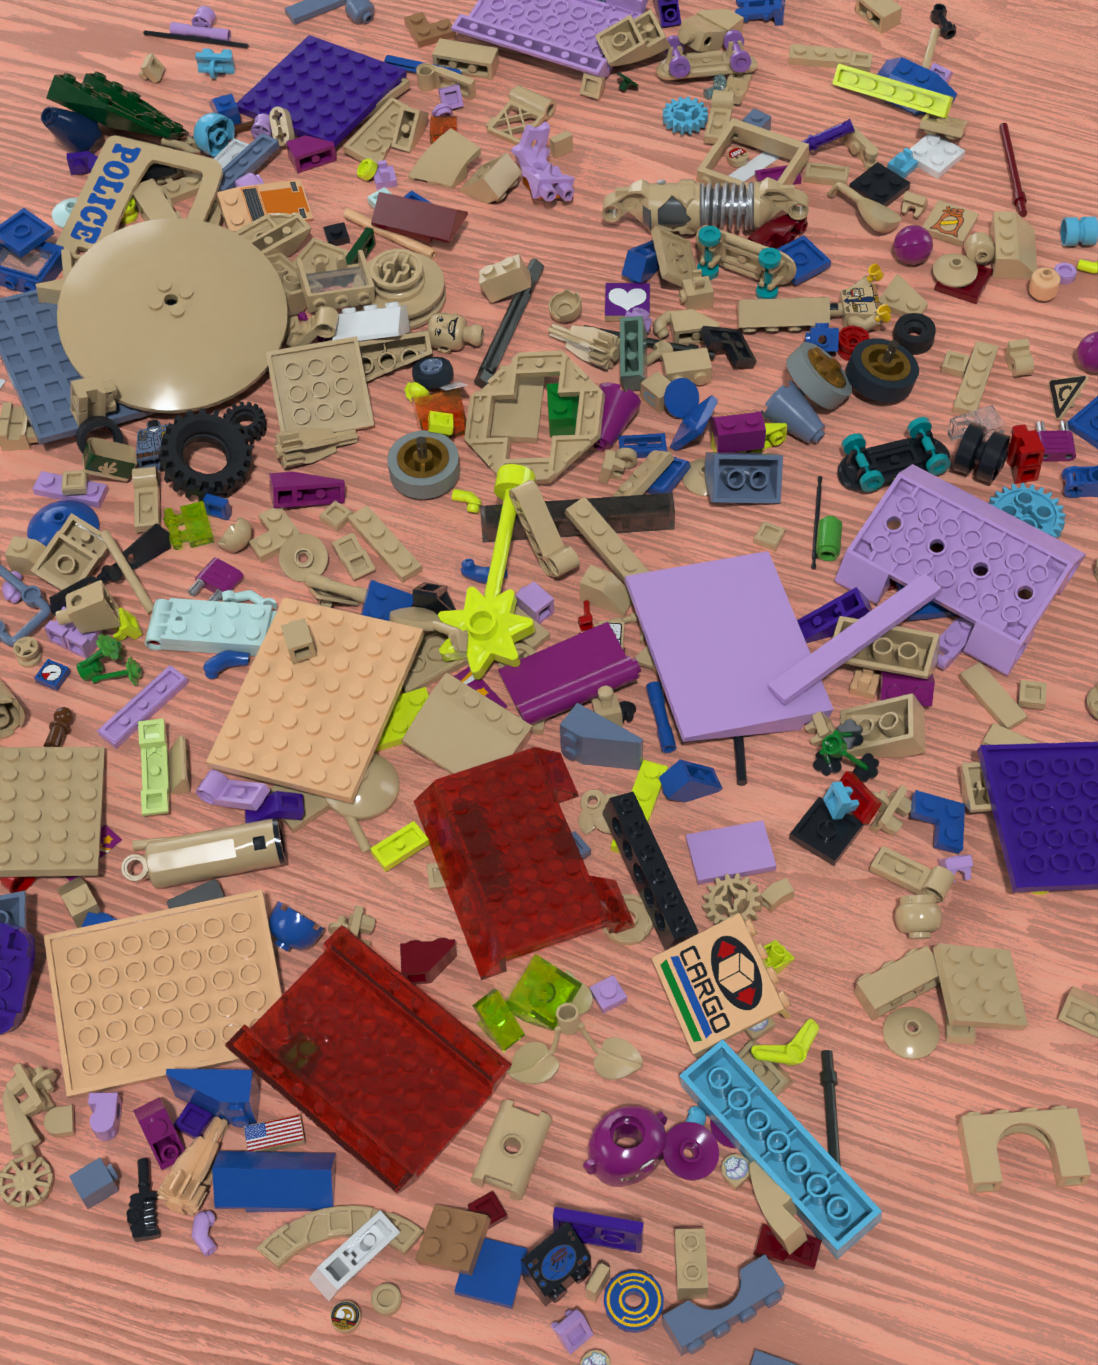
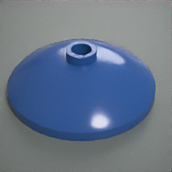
(54, 515)

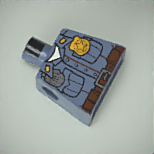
(149, 444)

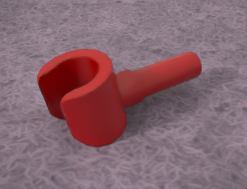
(585, 621)

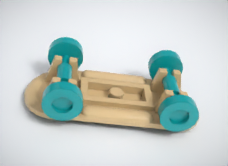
(744, 257)

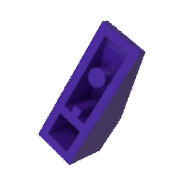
(823, 621)

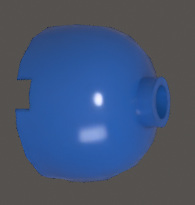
(292, 929)

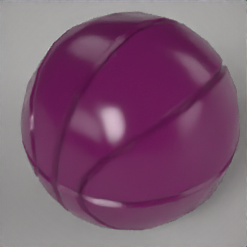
(913, 244)
(1088, 352)

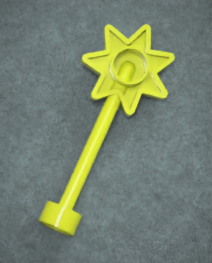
(491, 617)

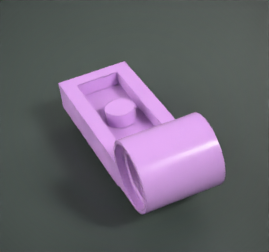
(221, 791)

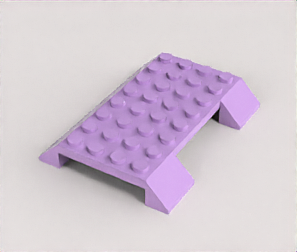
(550, 28)

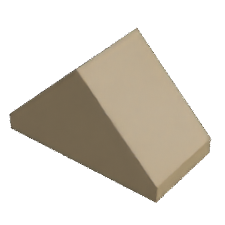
(974, 788)

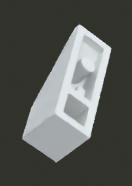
(353, 1255)

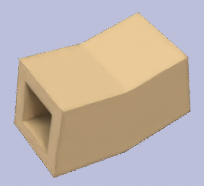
(777, 894)

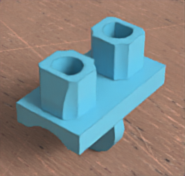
(215, 62)

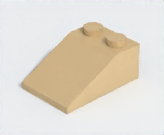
(889, 727)

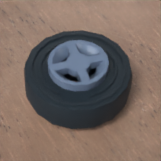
(432, 372)

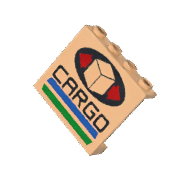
(720, 983)

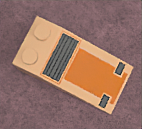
(248, 203)

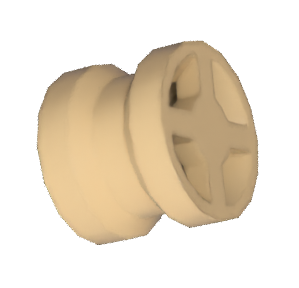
(27, 652)

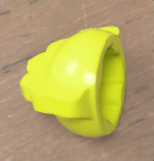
(414, 389)

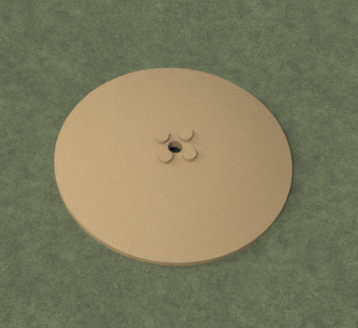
(181, 353)

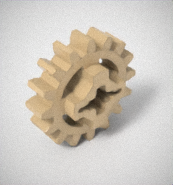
(721, 896)

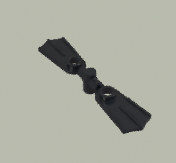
(146, 547)

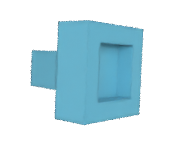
(903, 163)
(838, 800)

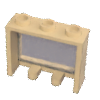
(337, 285)

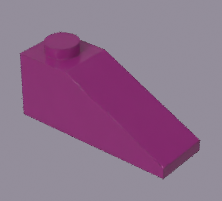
(303, 489)

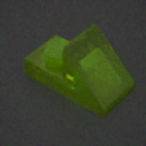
(497, 1020)

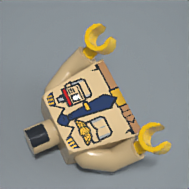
(860, 303)

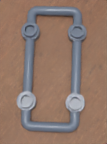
(33, 598)

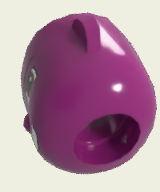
(626, 1166)

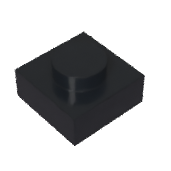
(336, 234)

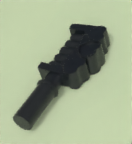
(142, 1207)

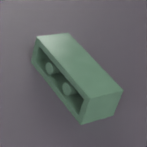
(633, 352)

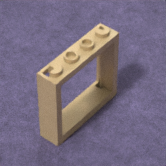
(758, 138)

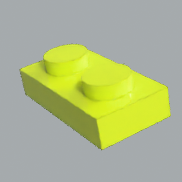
(399, 846)

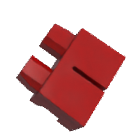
(1025, 454)

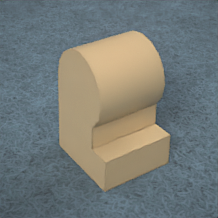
(1019, 358)

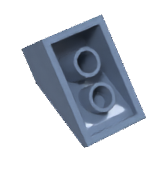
(599, 741)

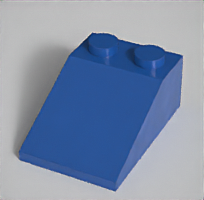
(222, 1092)

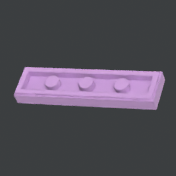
(143, 706)

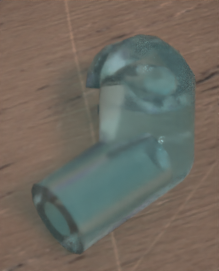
(719, 84)

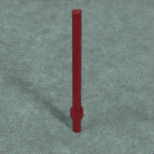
(1019, 196)

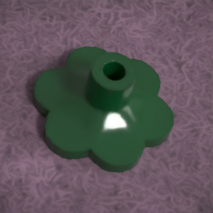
(626, 82)

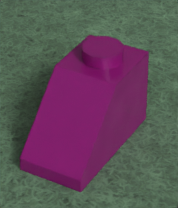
(310, 153)

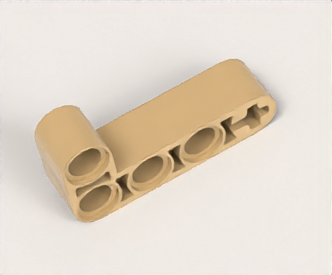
(541, 531)

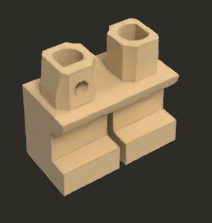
(91, 398)
(15, 429)

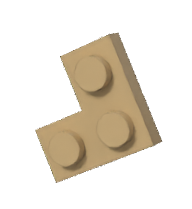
(279, 530)

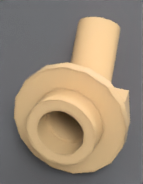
(659, 348)

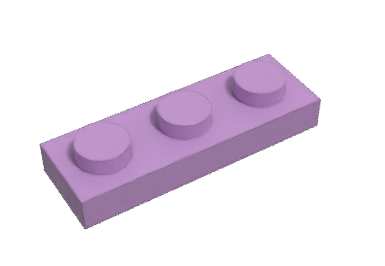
(50, 486)

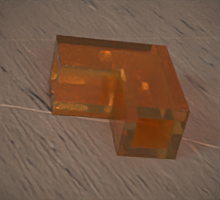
(440, 125)

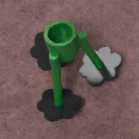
(836, 746)

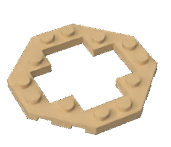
(504, 385)

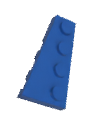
(383, 599)

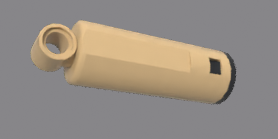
(210, 854)

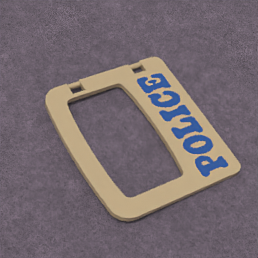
(115, 181)

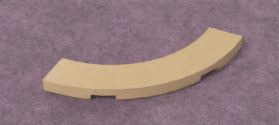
(328, 1225)

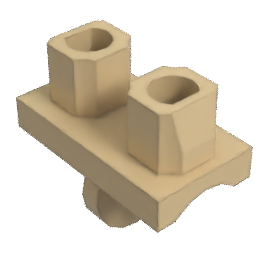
(895, 802)
(357, 923)
(36, 1084)

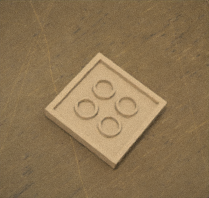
(980, 987)

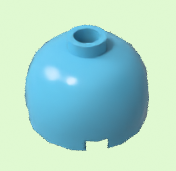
(213, 133)

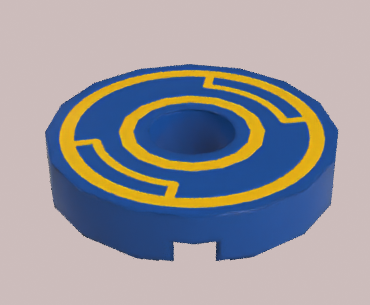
(629, 1284)

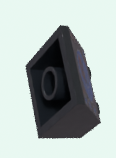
(556, 1265)

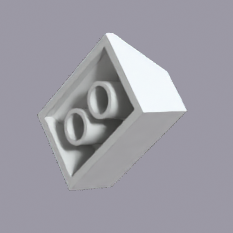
(373, 322)

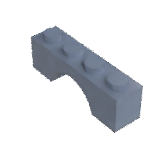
(692, 1326)

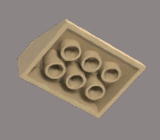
(464, 728)

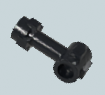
(938, 16)

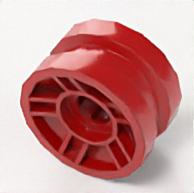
(849, 338)

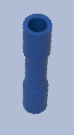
(664, 730)

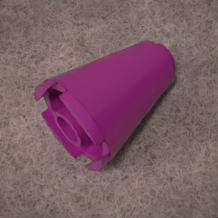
(617, 413)

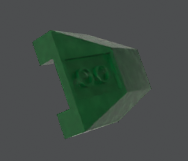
(111, 105)

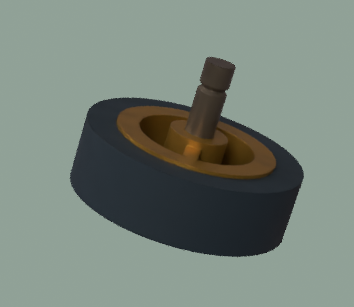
(882, 370)

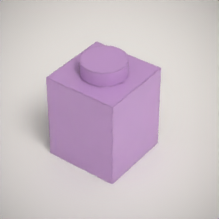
(535, 602)

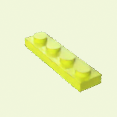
(647, 789)

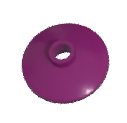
(700, 1143)

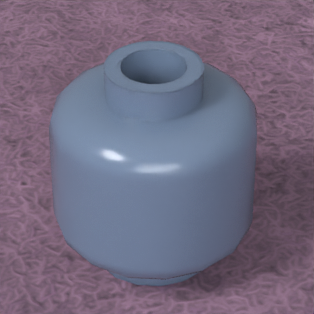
(360, 10)

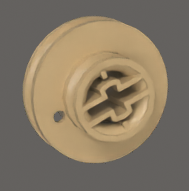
(411, 281)

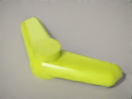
(791, 1053)

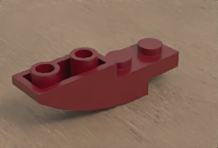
(779, 231)

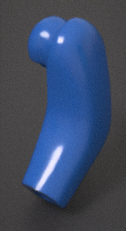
(476, 572)
(223, 660)

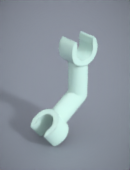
(231, 596)

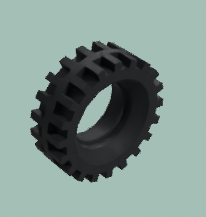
(208, 429)

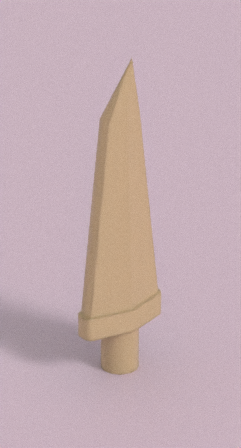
(20, 1130)

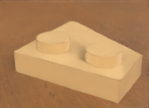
(902, 298)

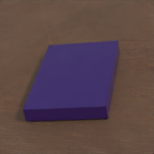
(602, 1229)

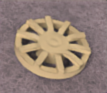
(25, 1182)

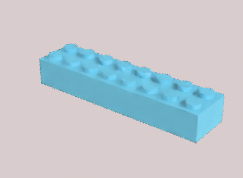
(781, 1147)

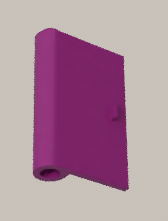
(568, 673)

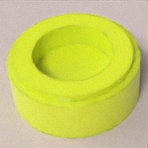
(366, 169)

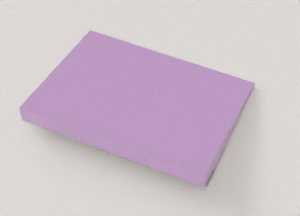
(720, 641)

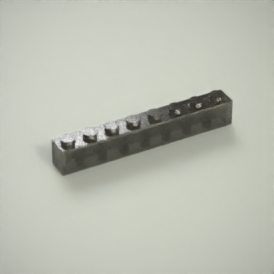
(622, 513)

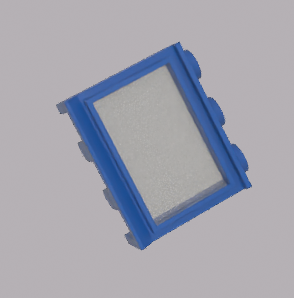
(36, 267)

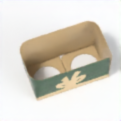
(109, 459)

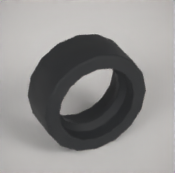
(93, 422)

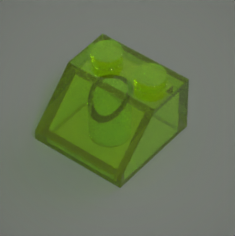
(540, 992)

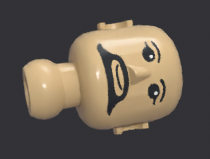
(450, 332)

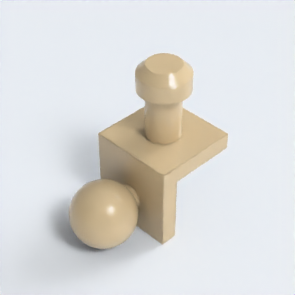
(608, 705)

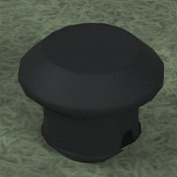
(628, 710)

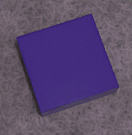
(193, 1121)

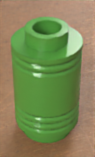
(829, 538)

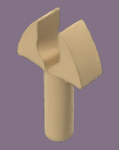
(187, 146)

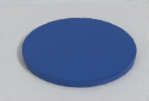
(680, 397)

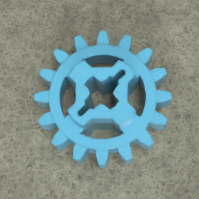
(685, 115)

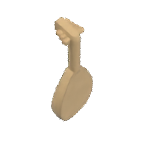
(875, 214)
(430, 621)

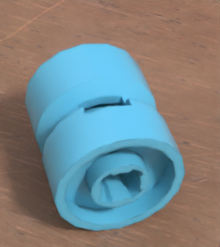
(1077, 231)

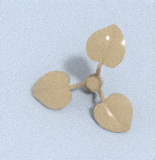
(536, 1065)

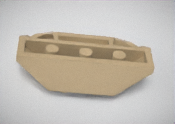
(276, 233)

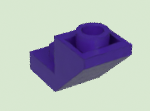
(81, 162)
(279, 805)

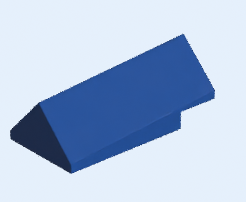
(274, 1181)

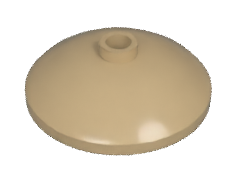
(375, 795)

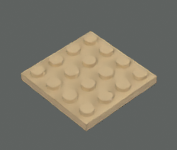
(320, 386)

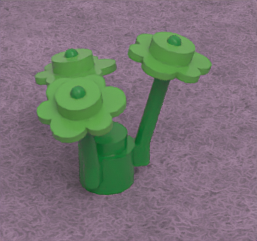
(109, 647)

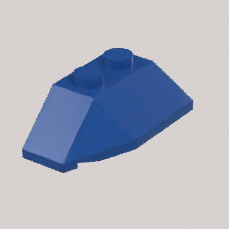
(914, 74)

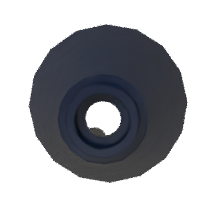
(71, 128)

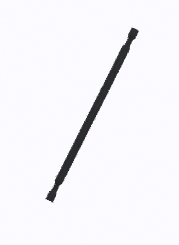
(817, 517)

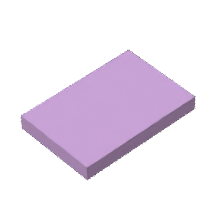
(731, 851)

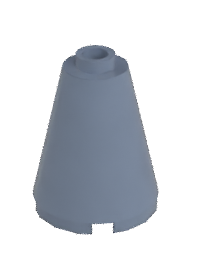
(791, 407)

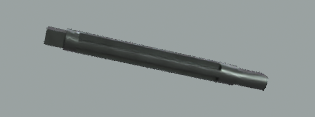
(507, 327)

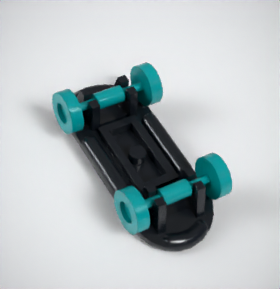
(880, 464)

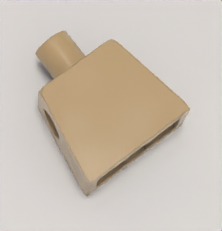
(695, 33)
(90, 609)

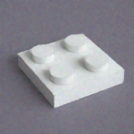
(936, 155)

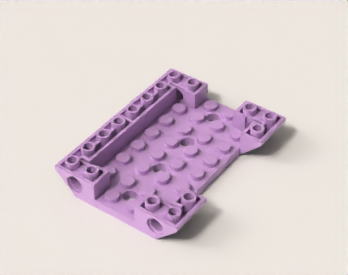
(972, 537)

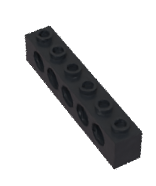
(649, 870)

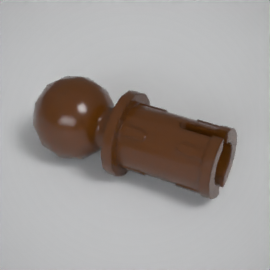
(59, 727)

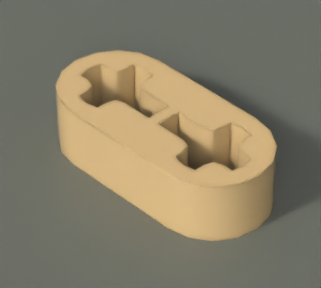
(283, 126)

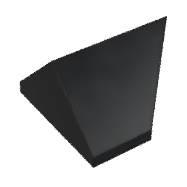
(432, 597)

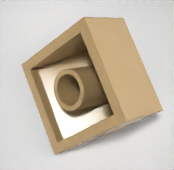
(492, 179)

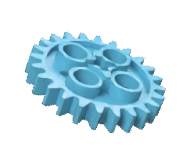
(1031, 507)

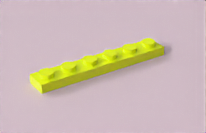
(892, 90)

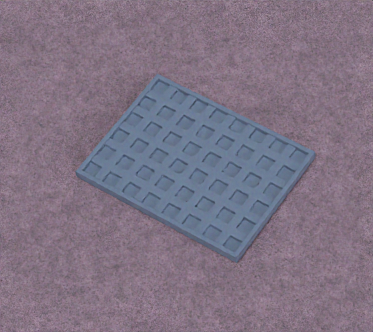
(41, 369)

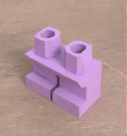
(70, 638)

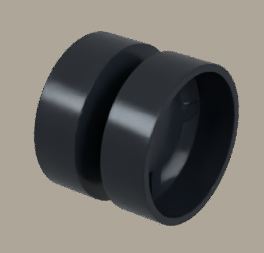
(975, 450)

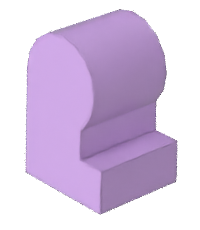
(106, 1114)

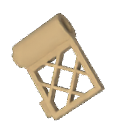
(529, 105)

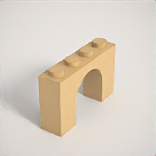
(1055, 1128)

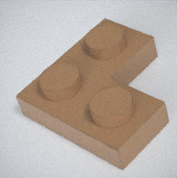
(425, 33)

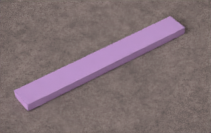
(854, 638)

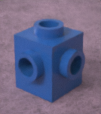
(830, 333)

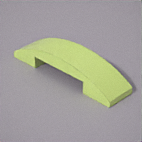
(155, 767)

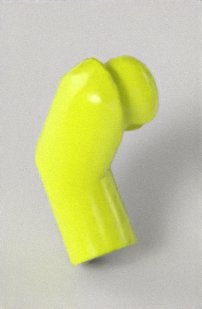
(1087, 266)
(467, 497)

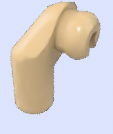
(660, 324)

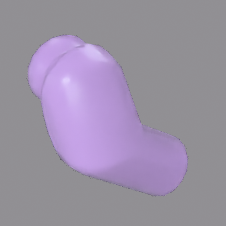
(200, 1229)

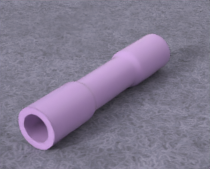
(189, 30)

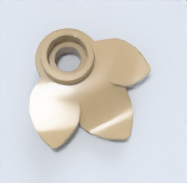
(591, 815)

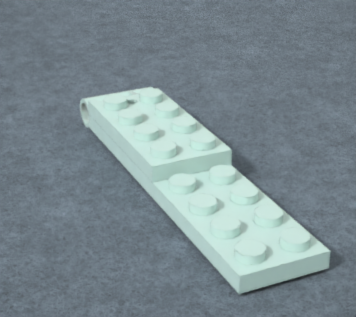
(208, 626)

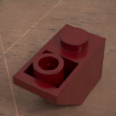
(426, 960)

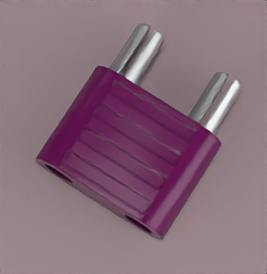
(1057, 444)
(217, 578)

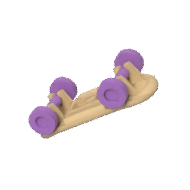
(706, 63)

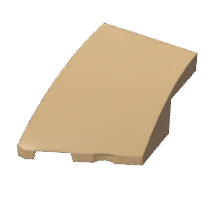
(446, 160)

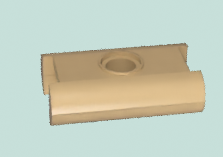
(508, 1170)

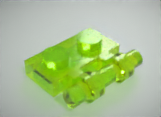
(196, 524)

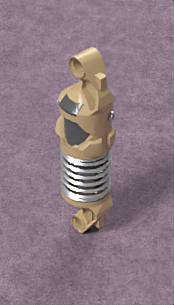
(691, 205)

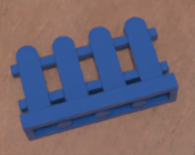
(771, 9)

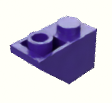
(667, 12)

